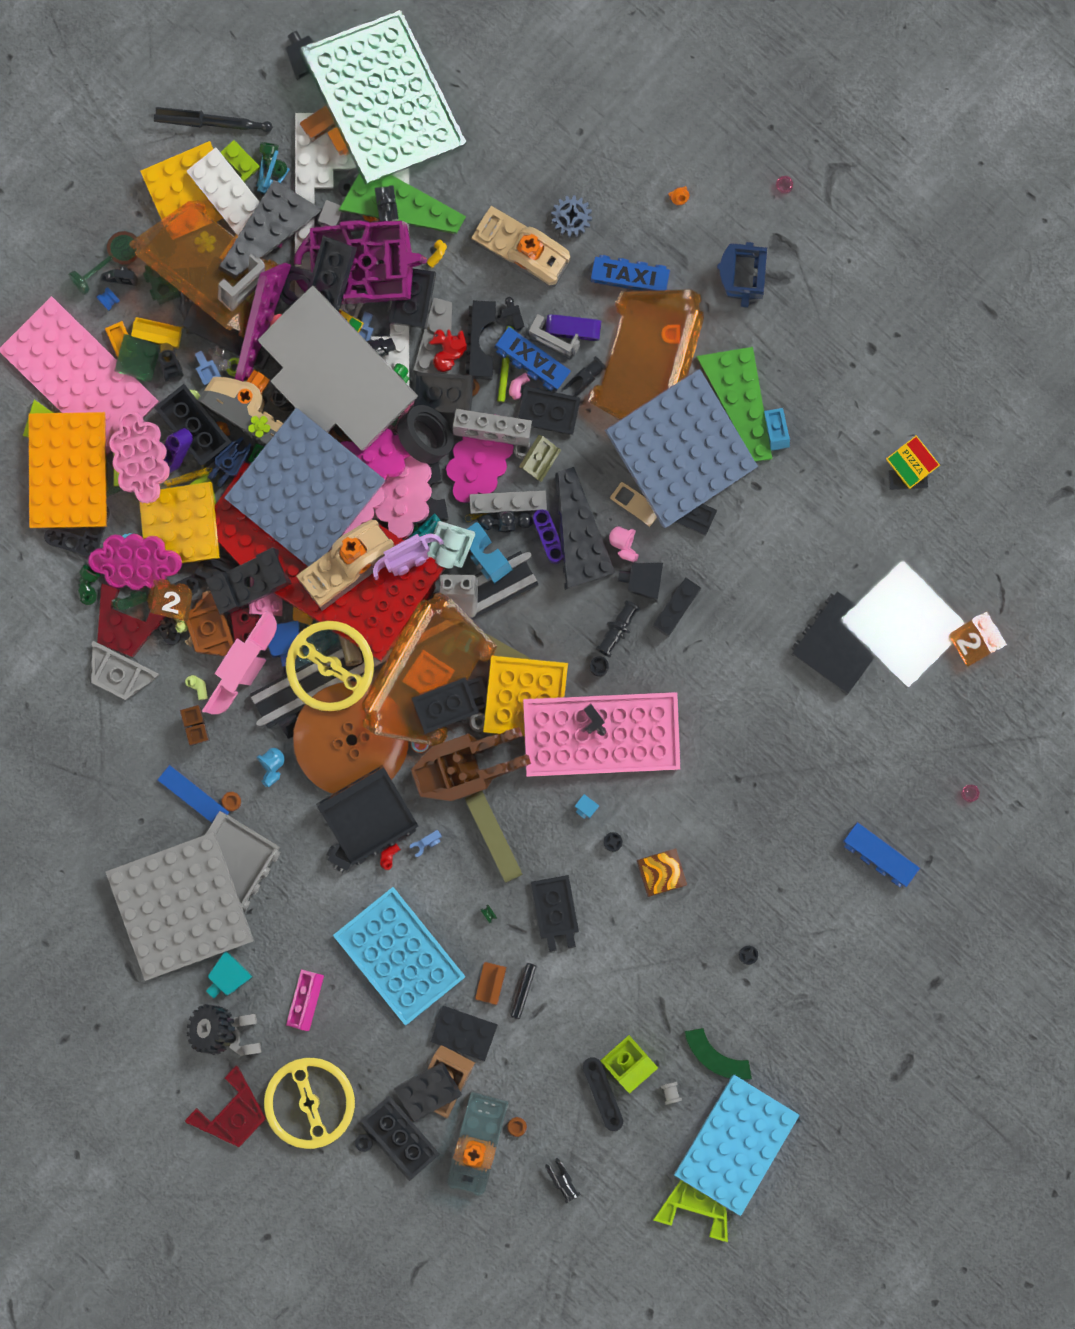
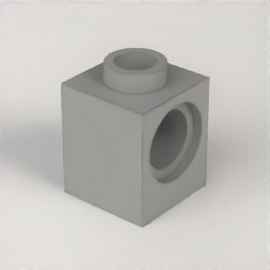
(330, 214)

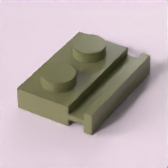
(540, 458)

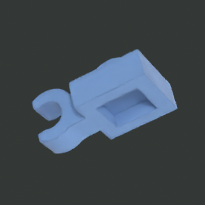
(366, 331)
(207, 369)
(431, 840)

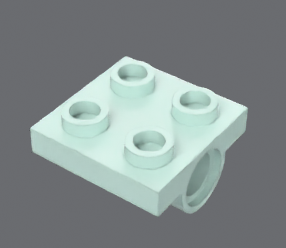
(455, 547)

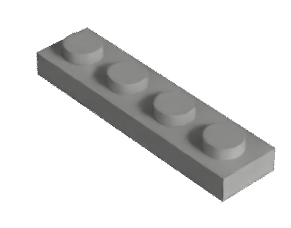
(507, 502)

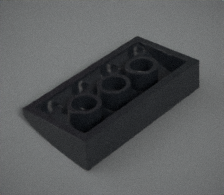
(399, 1138)

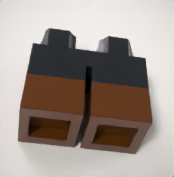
(195, 724)

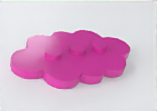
(384, 455)
(477, 466)
(134, 561)

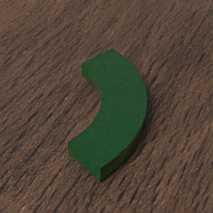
(713, 1059)

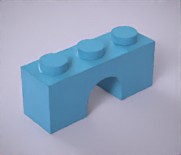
(493, 564)

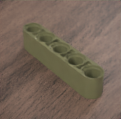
(493, 836)

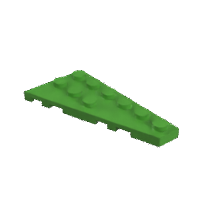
(412, 205)
(738, 389)

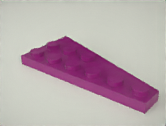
(262, 312)

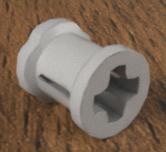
(671, 1093)

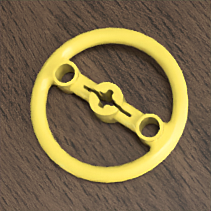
(297, 649)
(293, 1067)

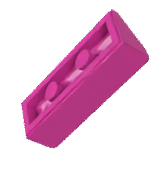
(305, 1000)

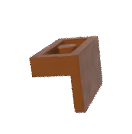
(318, 123)
(490, 983)

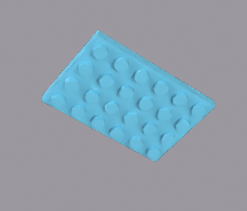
(399, 956)
(736, 1145)

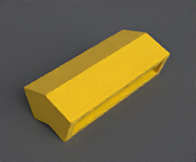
(156, 332)

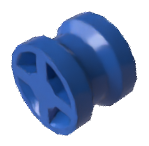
(108, 299)

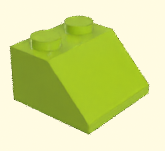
(629, 1064)

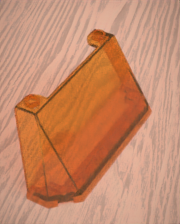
(187, 253)
(649, 349)
(431, 651)

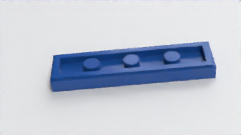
(191, 794)

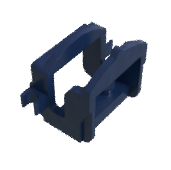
(727, 271)

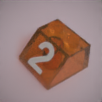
(170, 599)
(977, 639)

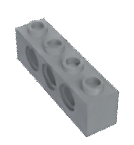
(492, 427)

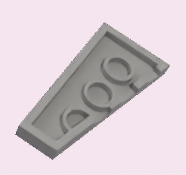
(439, 318)

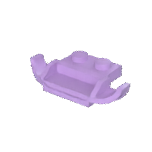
(406, 555)

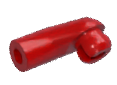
(387, 856)

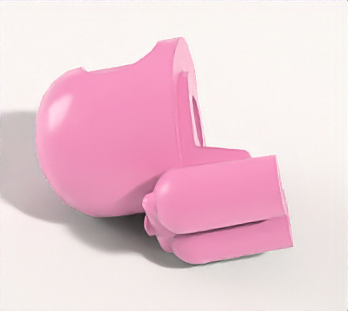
(623, 539)

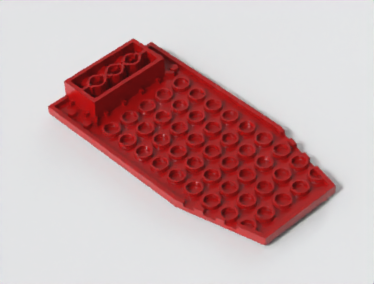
(373, 607)

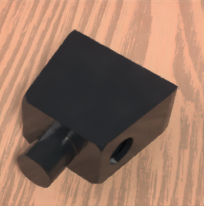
(297, 62)
(643, 579)

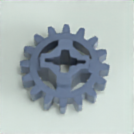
(564, 215)

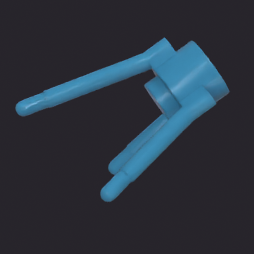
(264, 183)

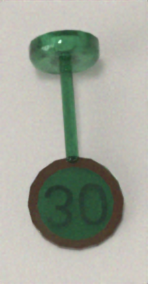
(118, 251)

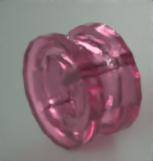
(788, 180)
(968, 799)

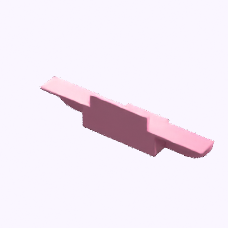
(241, 664)

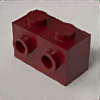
(243, 623)

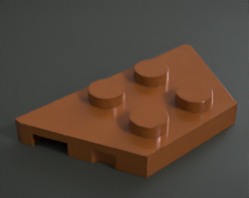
(209, 628)

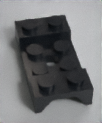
(230, 587)

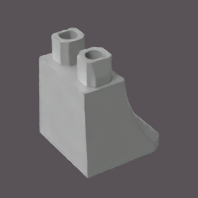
(462, 590)

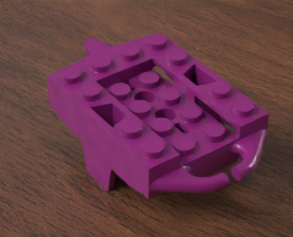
(380, 241)

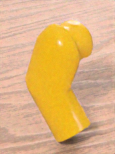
(438, 254)

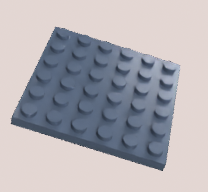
(681, 448)
(305, 488)

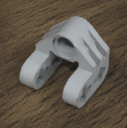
(246, 1049)

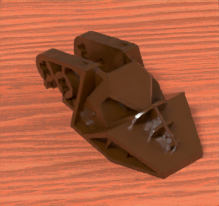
(451, 769)

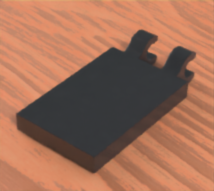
(555, 910)

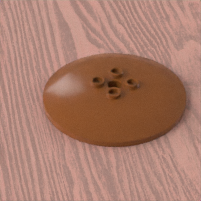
(323, 748)

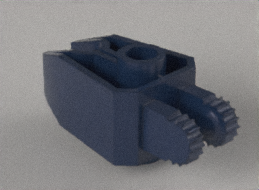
(230, 461)

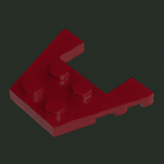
(121, 630)
(237, 1119)

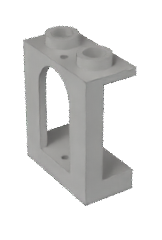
(233, 296)
(554, 343)

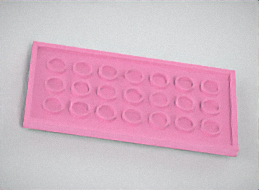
(74, 368)
(638, 735)

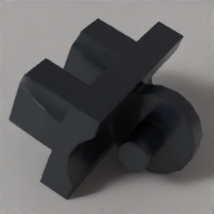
(386, 203)

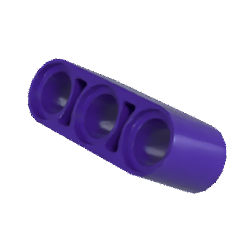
(568, 326)
(176, 448)
(545, 527)

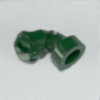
(267, 151)
(86, 591)

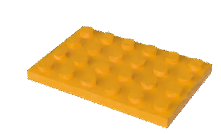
(67, 470)

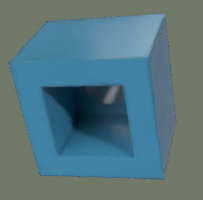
(586, 807)

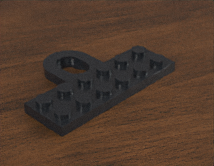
(328, 275)

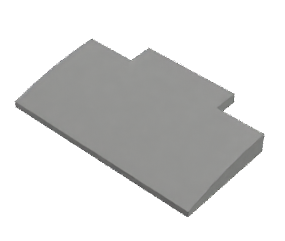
(334, 371)

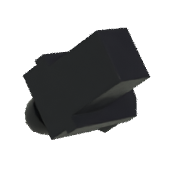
(514, 311)
(596, 721)

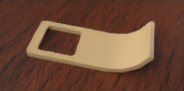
(637, 506)

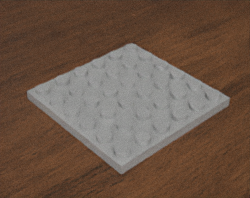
(179, 906)

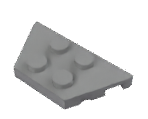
(118, 673)

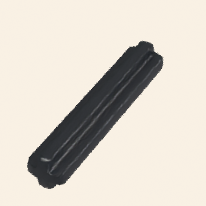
(523, 991)

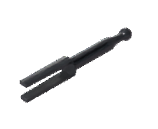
(199, 119)

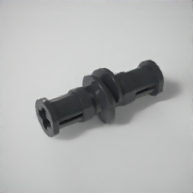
(617, 628)

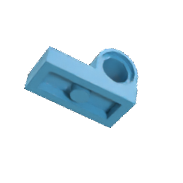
(777, 429)

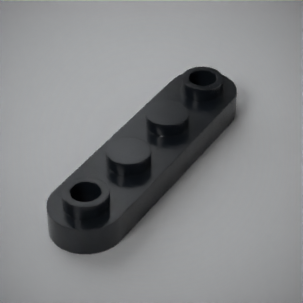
(603, 1094)

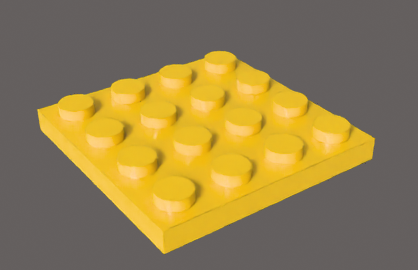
(173, 186)
(184, 521)
(516, 680)

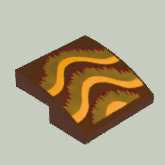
(661, 872)

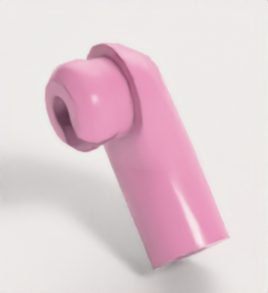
(515, 386)

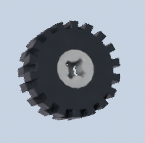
(210, 1029)

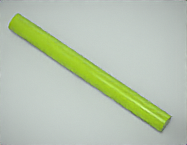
(503, 377)

